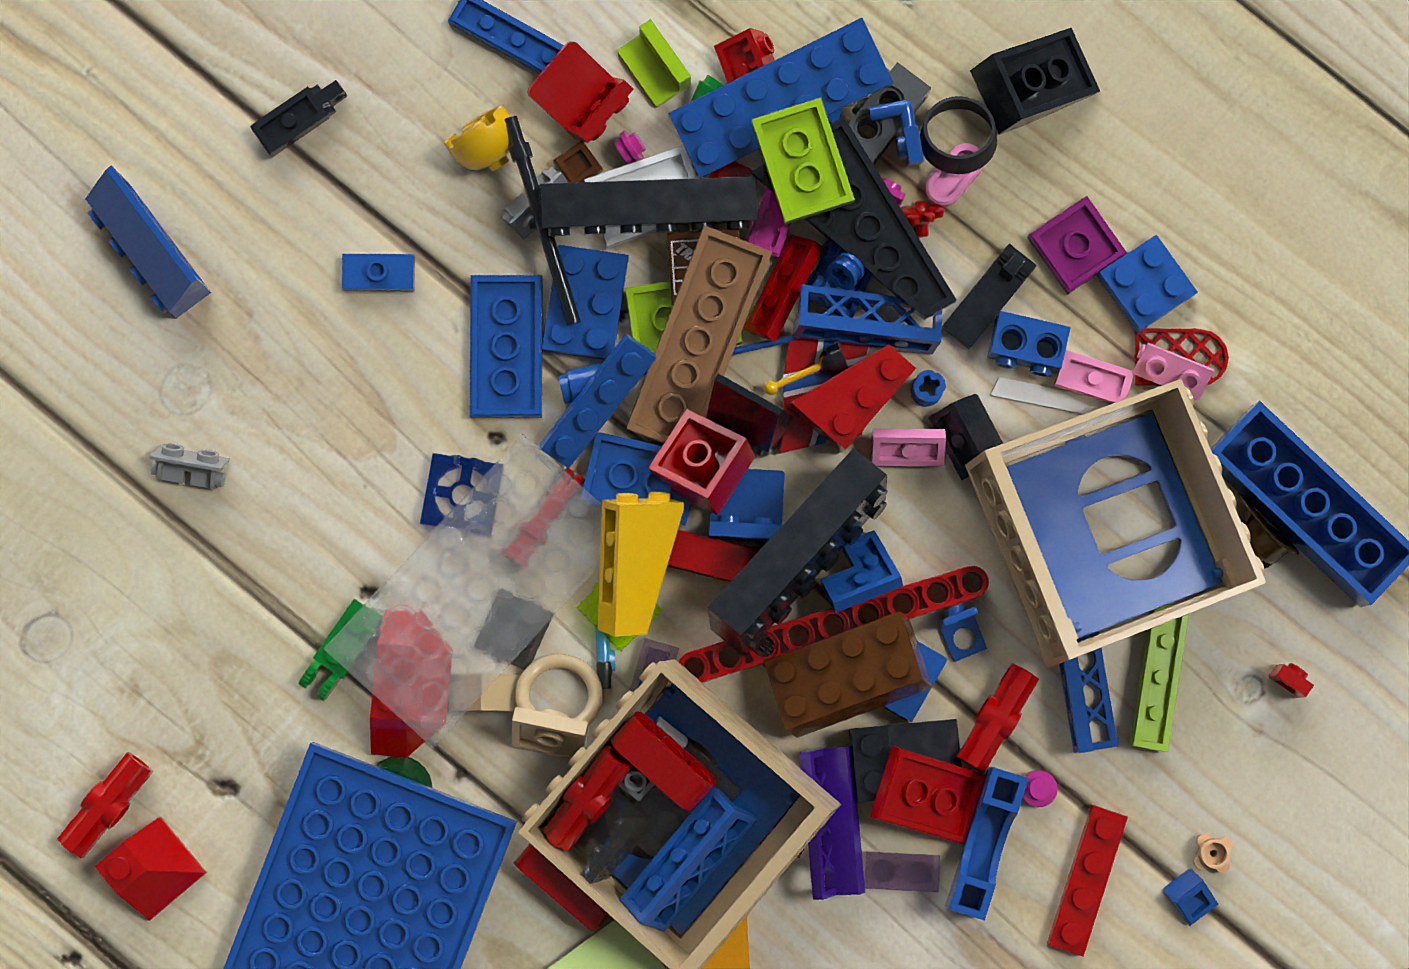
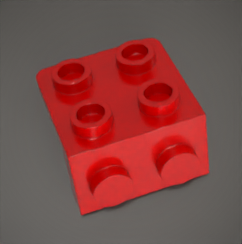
(579, 93)

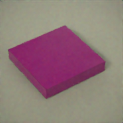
(1076, 245)

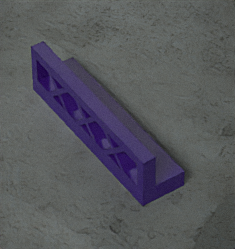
(841, 850)

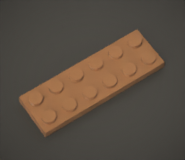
(699, 332)

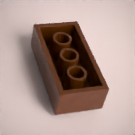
(848, 674)

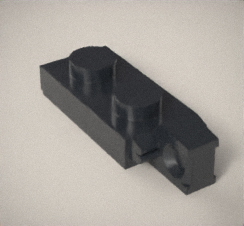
(297, 116)

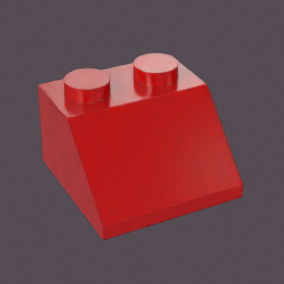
(703, 461)

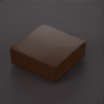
(578, 163)

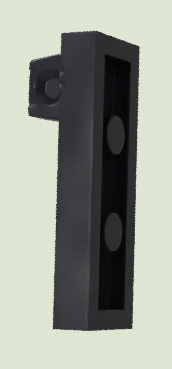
(989, 296)

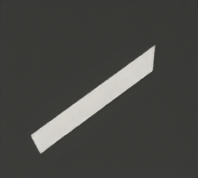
(1047, 396)

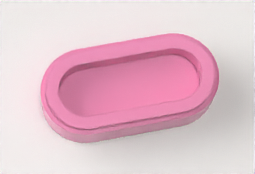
(945, 187)

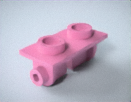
(1165, 367)

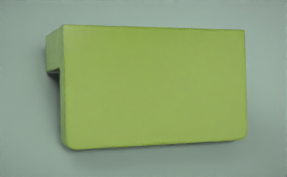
(655, 65)

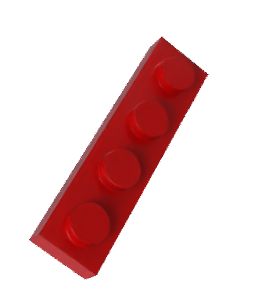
(1087, 880)

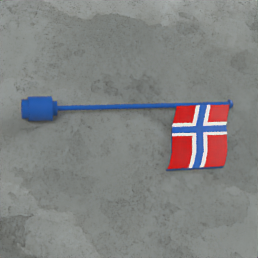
(800, 355)

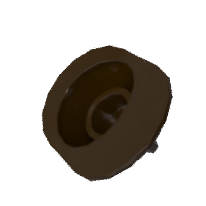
(1265, 540)

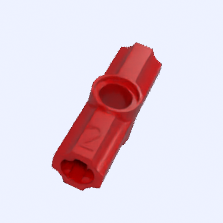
(997, 717)
(587, 798)
(105, 805)

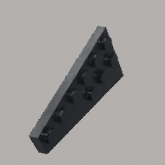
(878, 231)

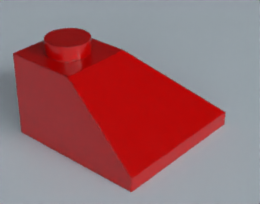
(151, 869)

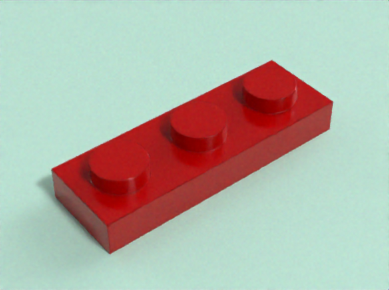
(783, 287)

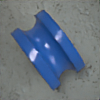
(845, 271)

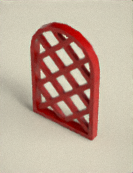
(1176, 345)

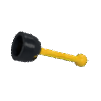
(830, 360)

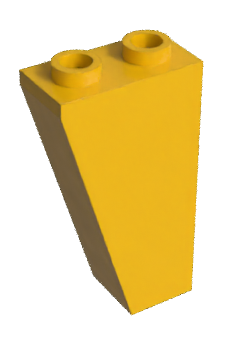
(634, 559)

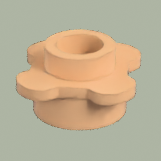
(1222, 848)

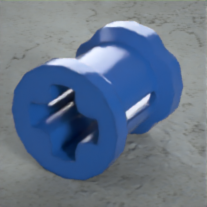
(932, 378)

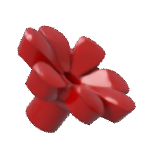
(922, 216)

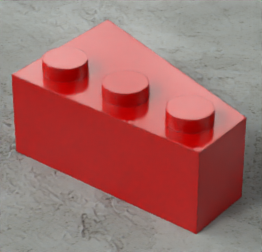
(853, 397)

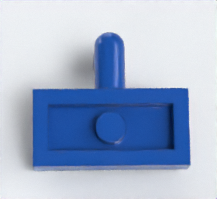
(909, 143)

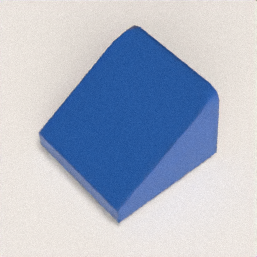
(1190, 896)

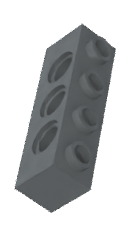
(905, 87)

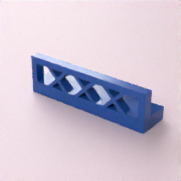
(861, 331)
(1077, 707)
(685, 858)

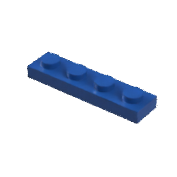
(597, 401)

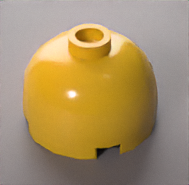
(482, 141)

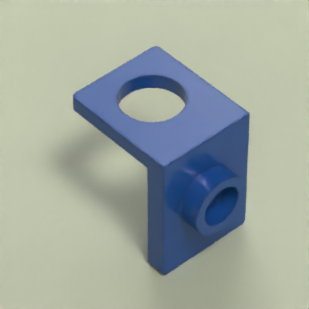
(961, 618)

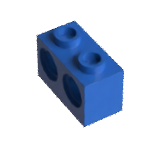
(1029, 333)

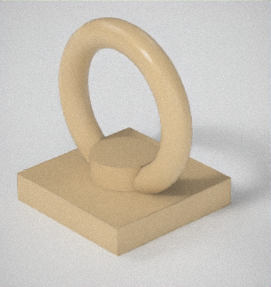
(549, 729)

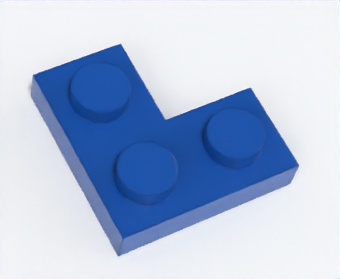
(870, 574)

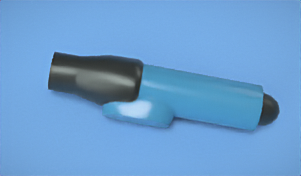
(605, 660)

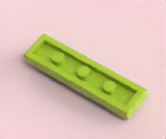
(1159, 684)

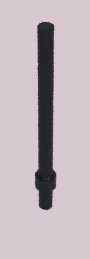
(521, 154)

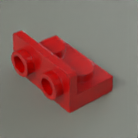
(744, 53)

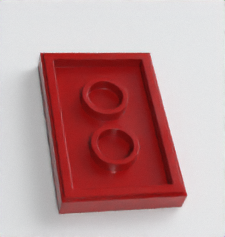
(927, 795)

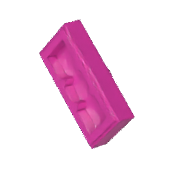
(769, 229)

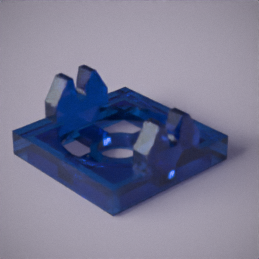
(439, 467)

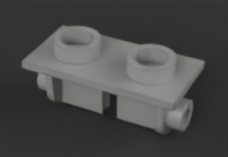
(519, 213)
(175, 461)

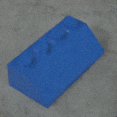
(145, 243)

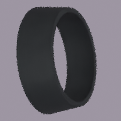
(952, 163)

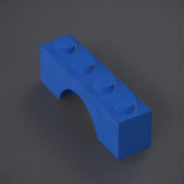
(984, 843)

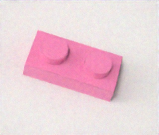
(1094, 378)
(908, 447)

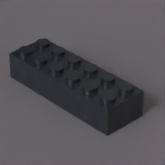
(798, 553)

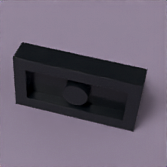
(967, 431)

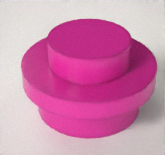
(630, 147)
(1040, 789)

